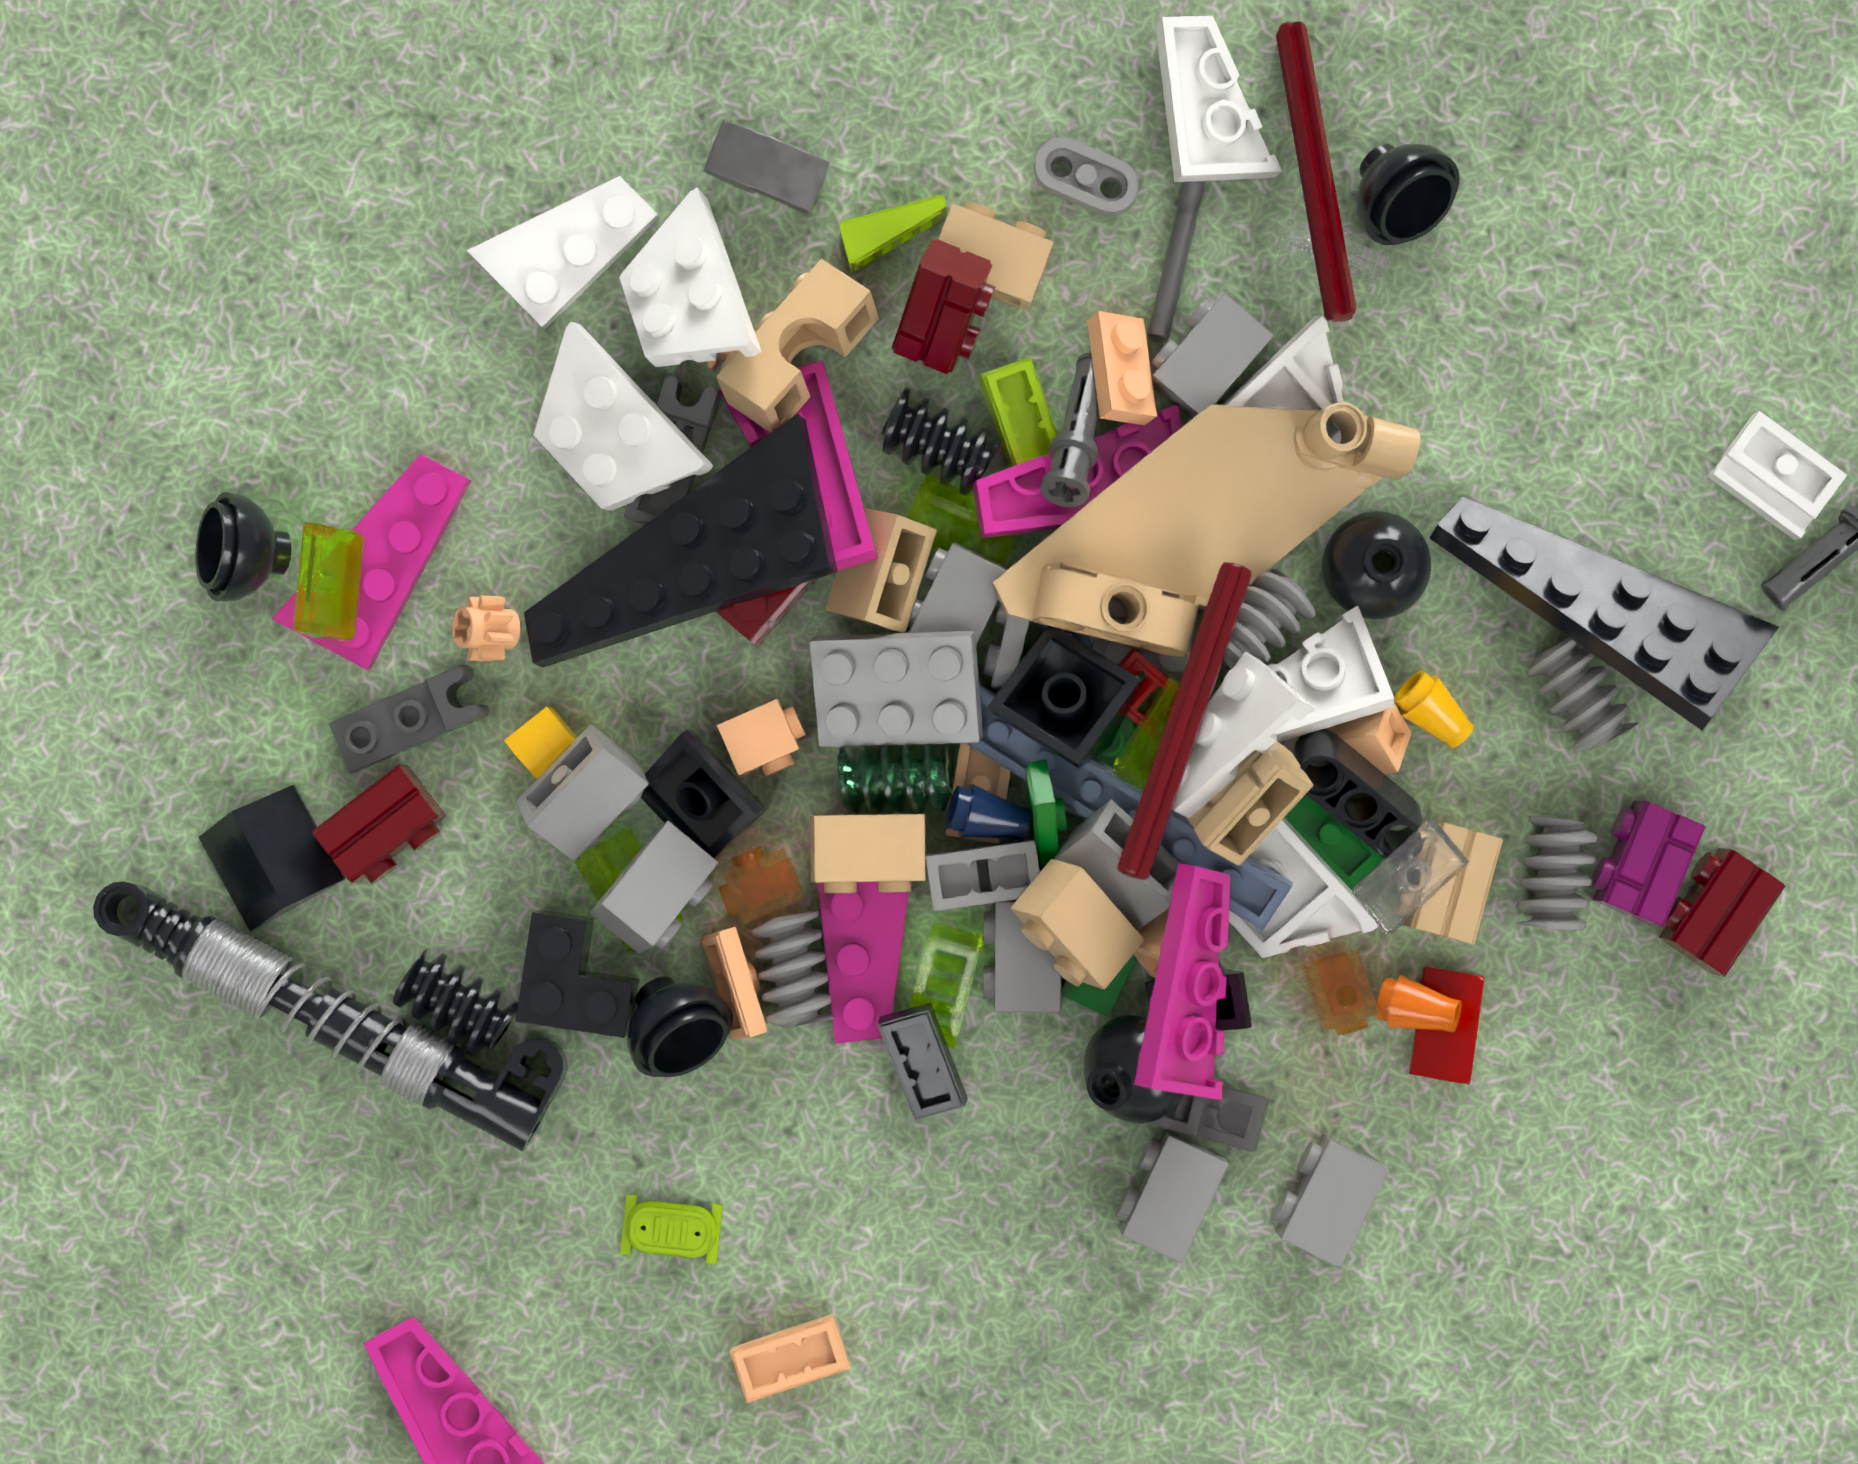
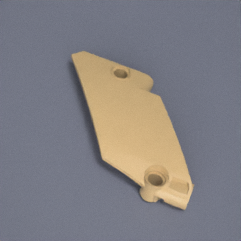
(1215, 492)

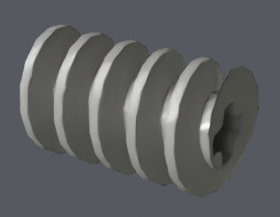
(1262, 614)
(1580, 694)
(1557, 874)
(792, 970)

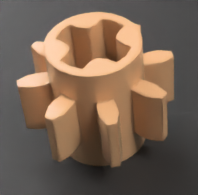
(486, 628)

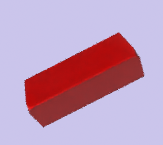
(1444, 1053)

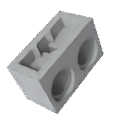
(981, 874)

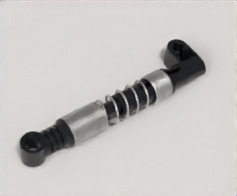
(258, 977)

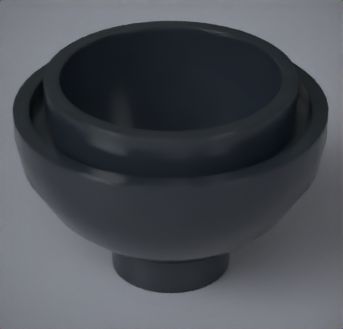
(1405, 191)
(238, 548)
(1350, 570)
(676, 1027)
(1112, 1071)

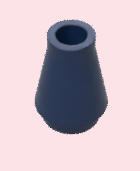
(986, 815)

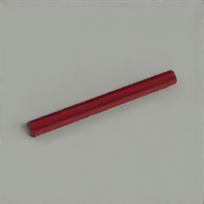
(1316, 172)
(1184, 721)

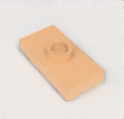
(735, 982)
(790, 1358)

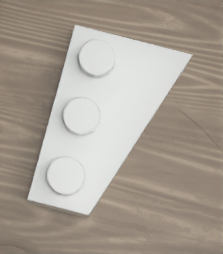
(1206, 113)
(565, 249)
(1336, 676)
(1236, 722)

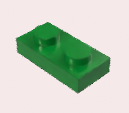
(1333, 842)

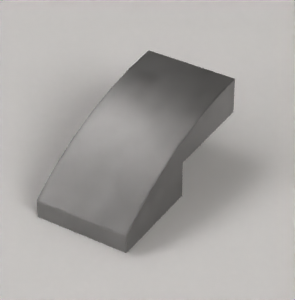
(766, 166)
(1231, 1121)

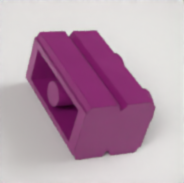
(1646, 862)

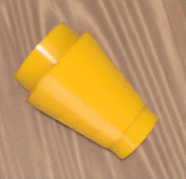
(1432, 708)

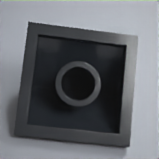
(1066, 697)
(700, 794)
(270, 856)

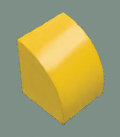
(541, 740)

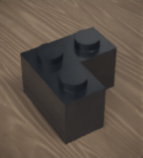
(560, 990)

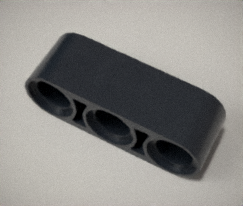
(1353, 774)

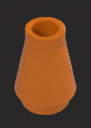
(1415, 1006)

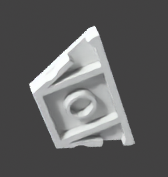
(687, 291)
(1297, 377)
(609, 428)
(1315, 906)

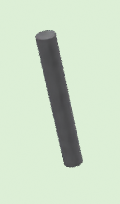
(1176, 259)

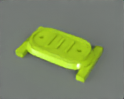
(671, 1229)

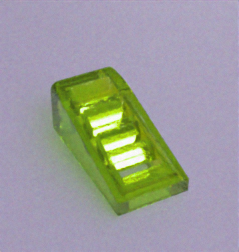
(958, 943)

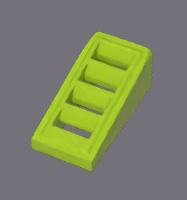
(880, 232)

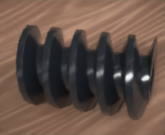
(937, 443)
(454, 1004)

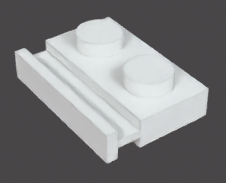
(1777, 475)

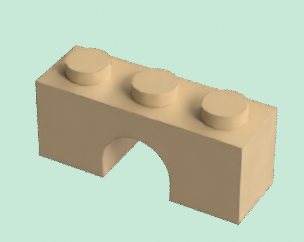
(820, 310)

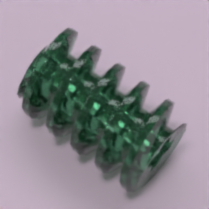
(896, 780)

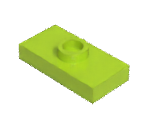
(1018, 411)

